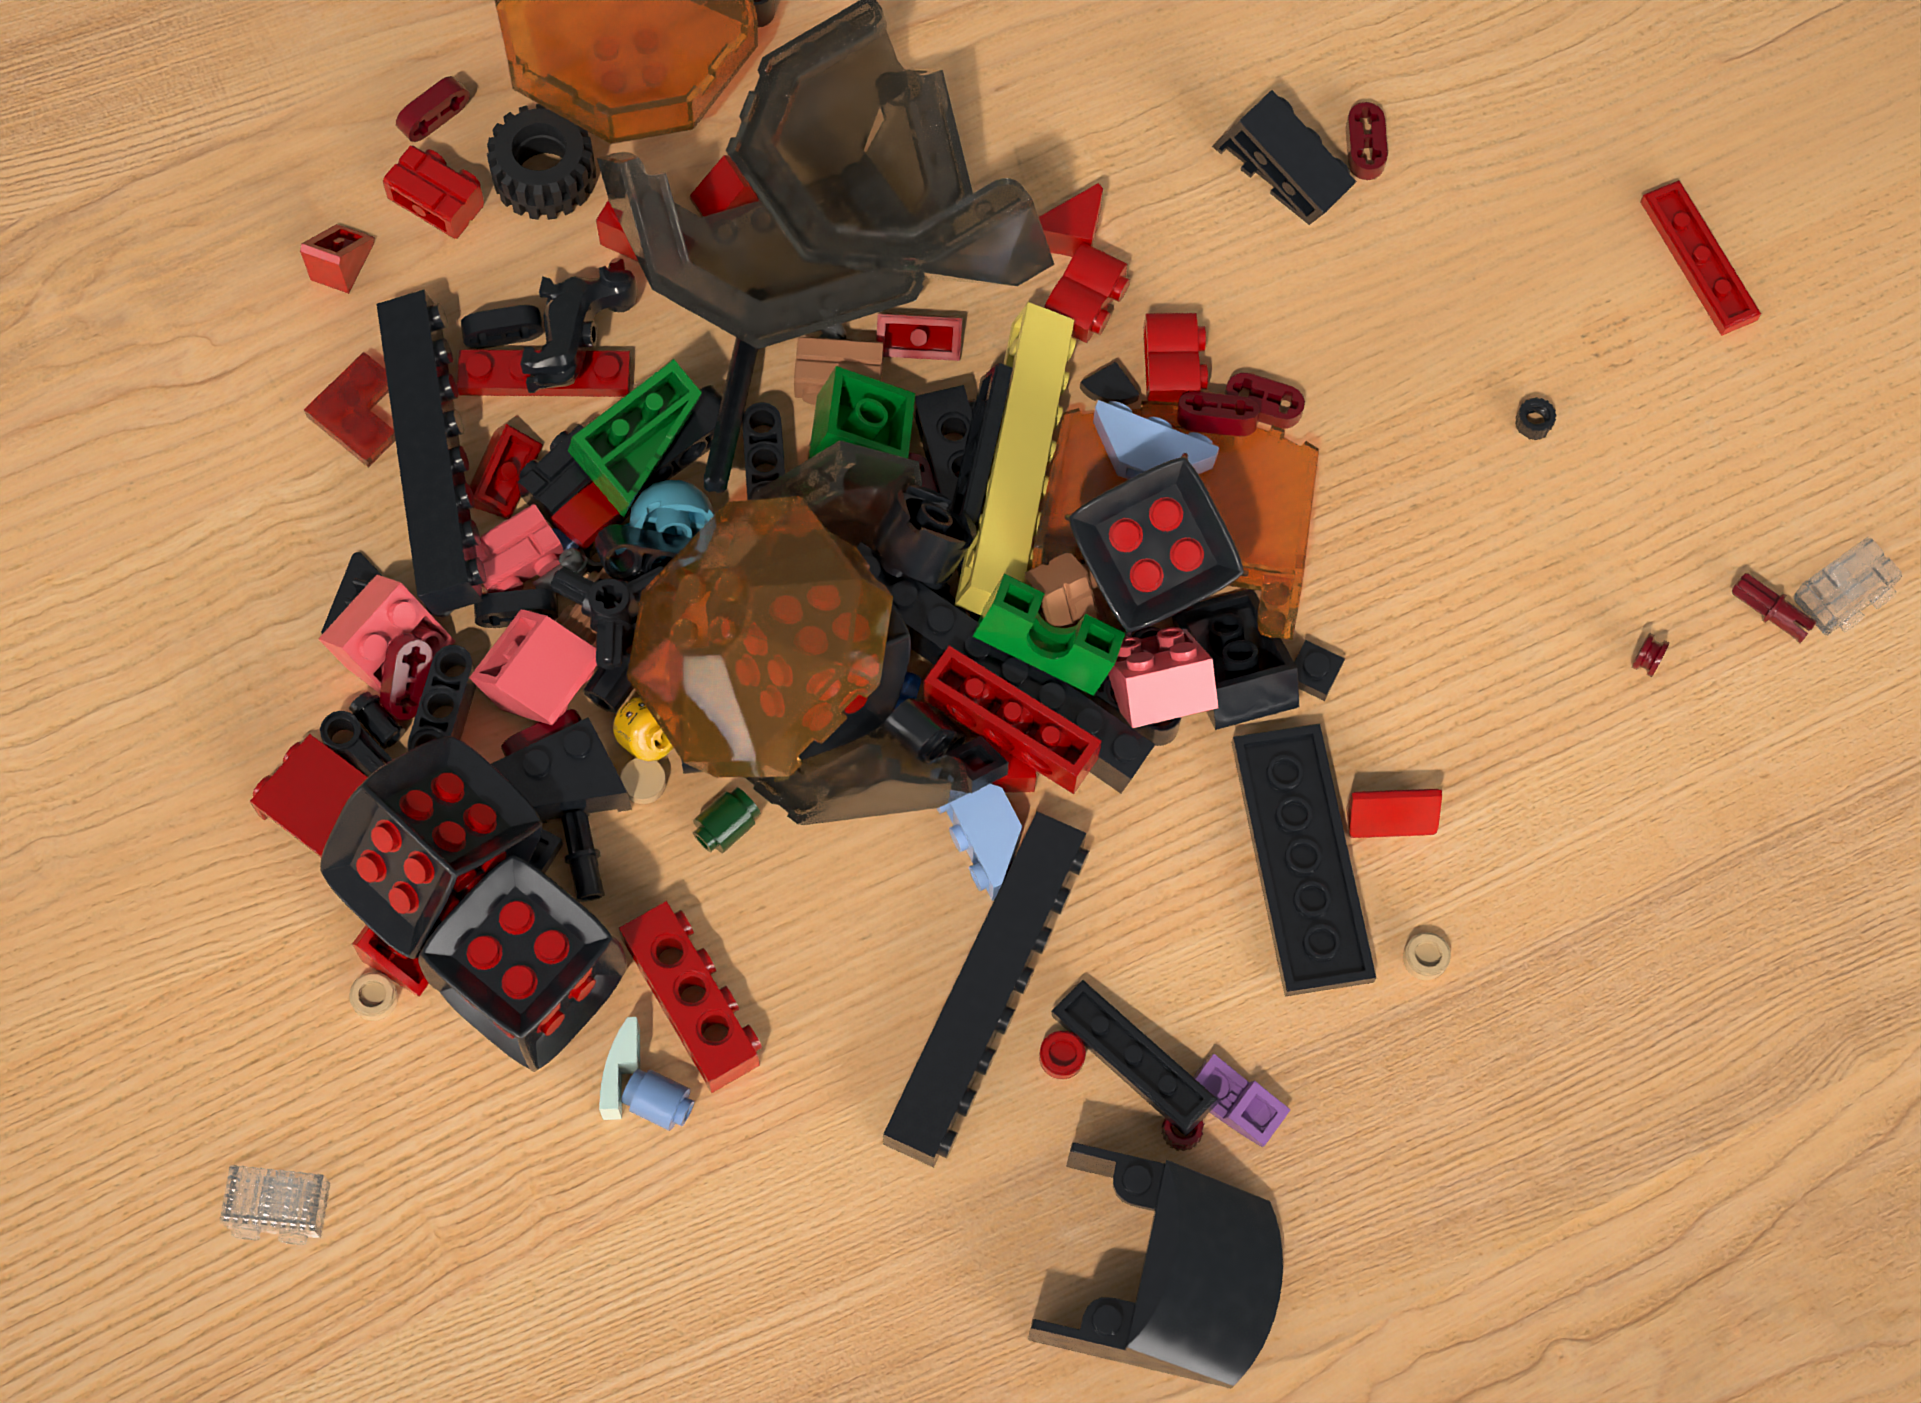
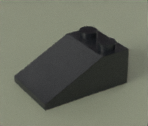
(1250, 669)

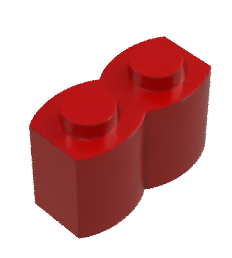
(1088, 290)
(1172, 356)

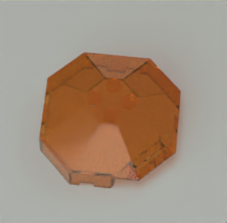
(626, 63)
(758, 639)

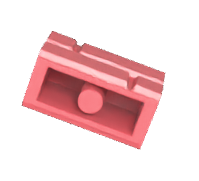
(518, 551)

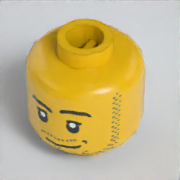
(639, 732)

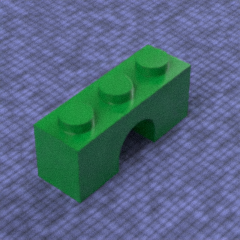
(1073, 654)

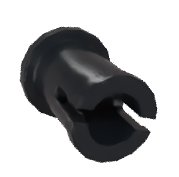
(376, 719)

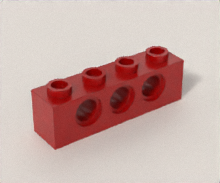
(1011, 719)
(716, 1061)

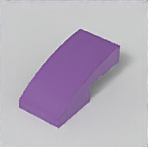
(1241, 1104)

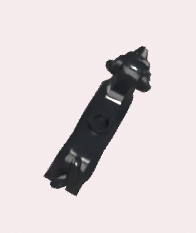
(571, 324)

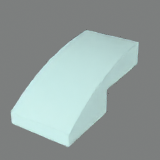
(622, 1059)

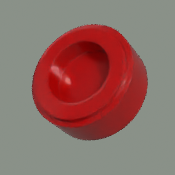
(1062, 1055)

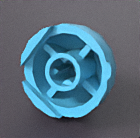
(672, 509)

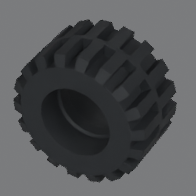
(544, 190)

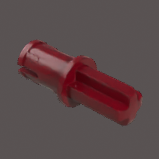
(1773, 607)

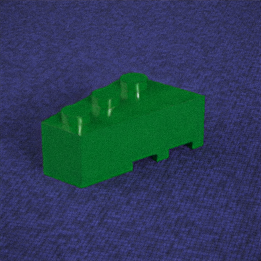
(634, 434)

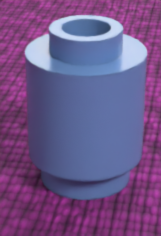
(658, 1099)

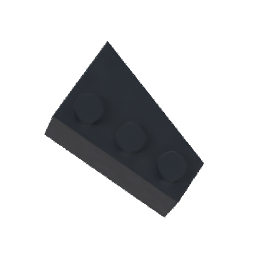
(1288, 157)
(566, 774)

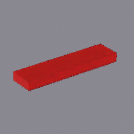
(1700, 258)

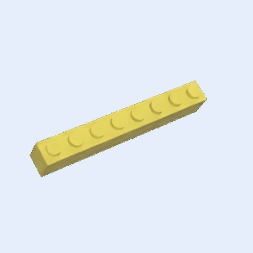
(1024, 447)

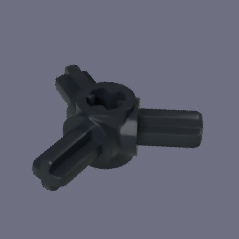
(595, 598)

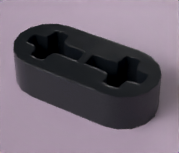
(502, 326)
(502, 607)

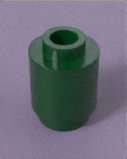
(725, 820)

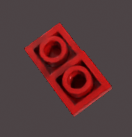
(586, 516)

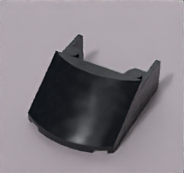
(1204, 1279)

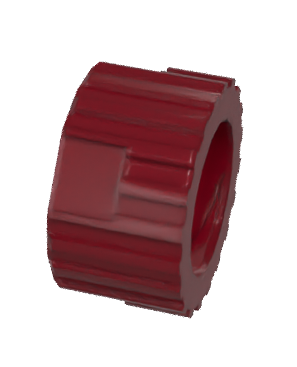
(1181, 1143)

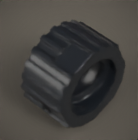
(1531, 430)

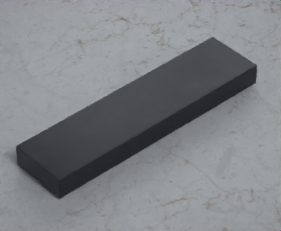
(981, 441)
(1134, 1058)

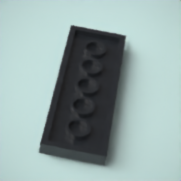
(1303, 860)

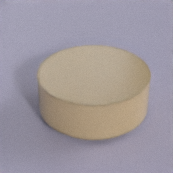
(643, 780)
(1426, 956)
(373, 996)

